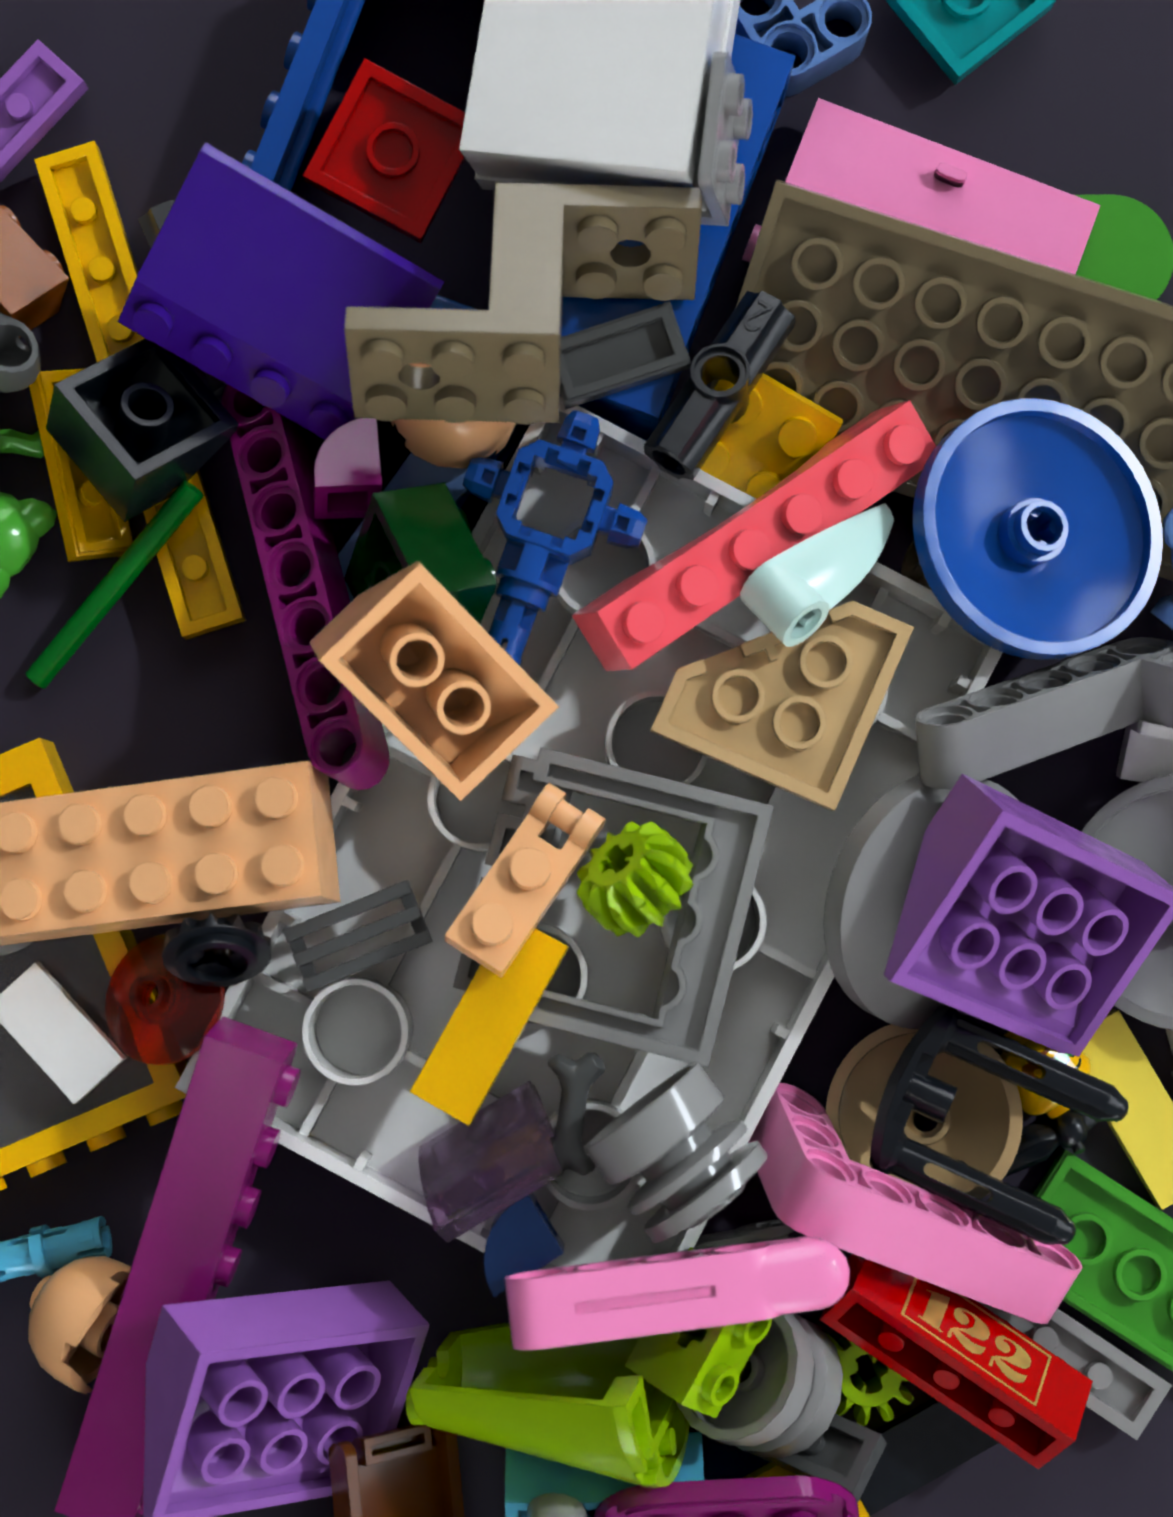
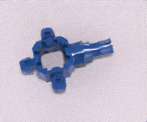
(536, 561)

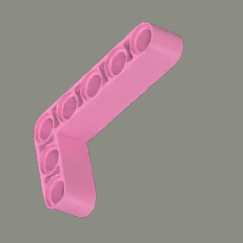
(898, 1223)

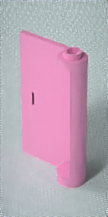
(937, 188)

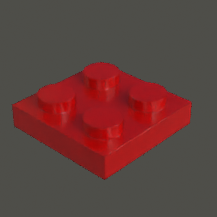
(390, 151)

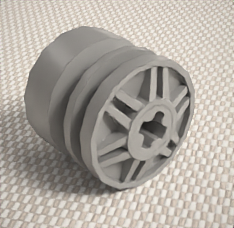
(676, 1153)

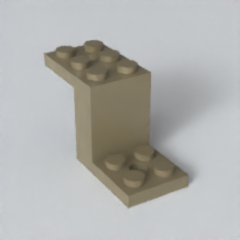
(508, 358)

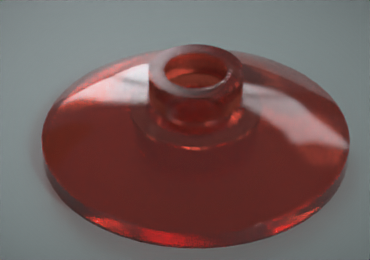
(175, 1021)

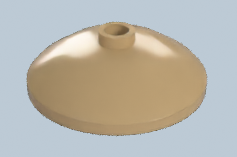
(978, 1129)

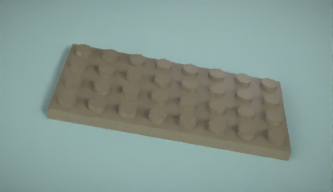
(957, 328)

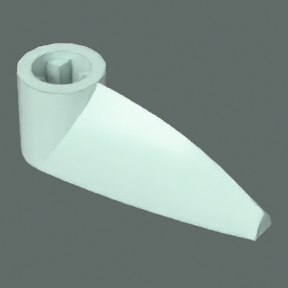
(813, 576)

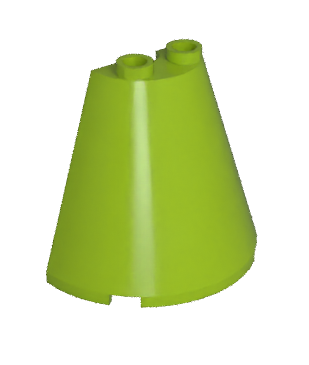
(553, 1404)

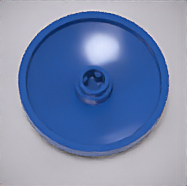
(1037, 529)

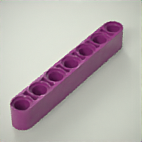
(305, 607)

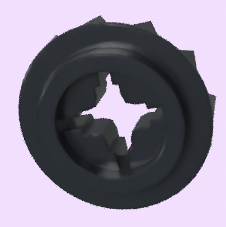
(216, 951)

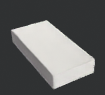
(57, 1033)

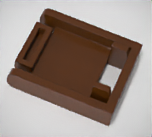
(397, 1474)

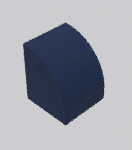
(519, 1242)

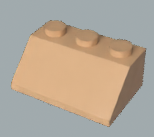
(433, 677)

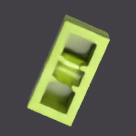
(699, 1364)

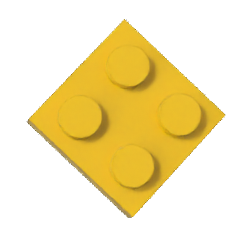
(770, 438)

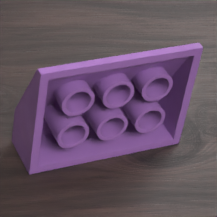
(1024, 919)
(263, 1386)

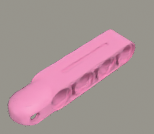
(673, 1292)

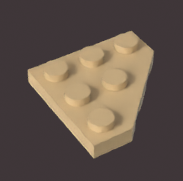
(791, 710)

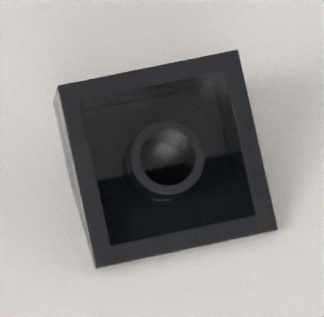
(138, 425)

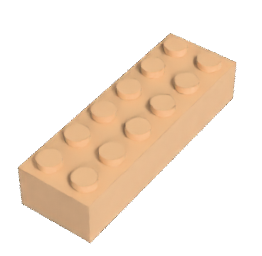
(166, 852)

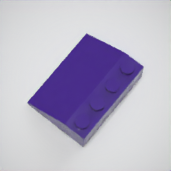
(261, 290)

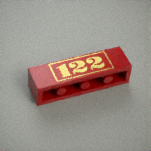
(963, 1359)

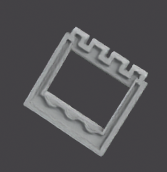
(706, 925)

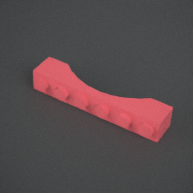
(709, 572)

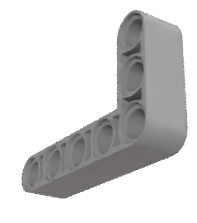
(1046, 711)

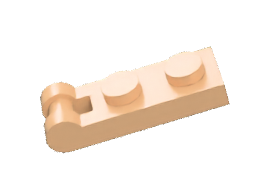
(523, 882)

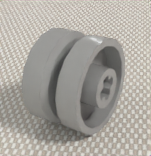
(782, 1393)

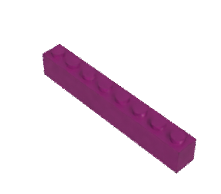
(182, 1249)

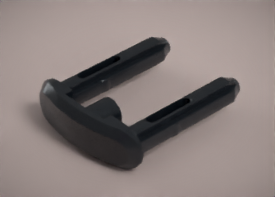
(915, 1090)

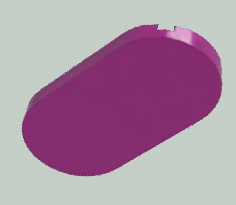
(734, 1498)

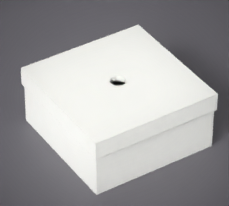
(593, 90)

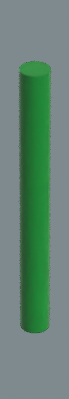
(114, 584)

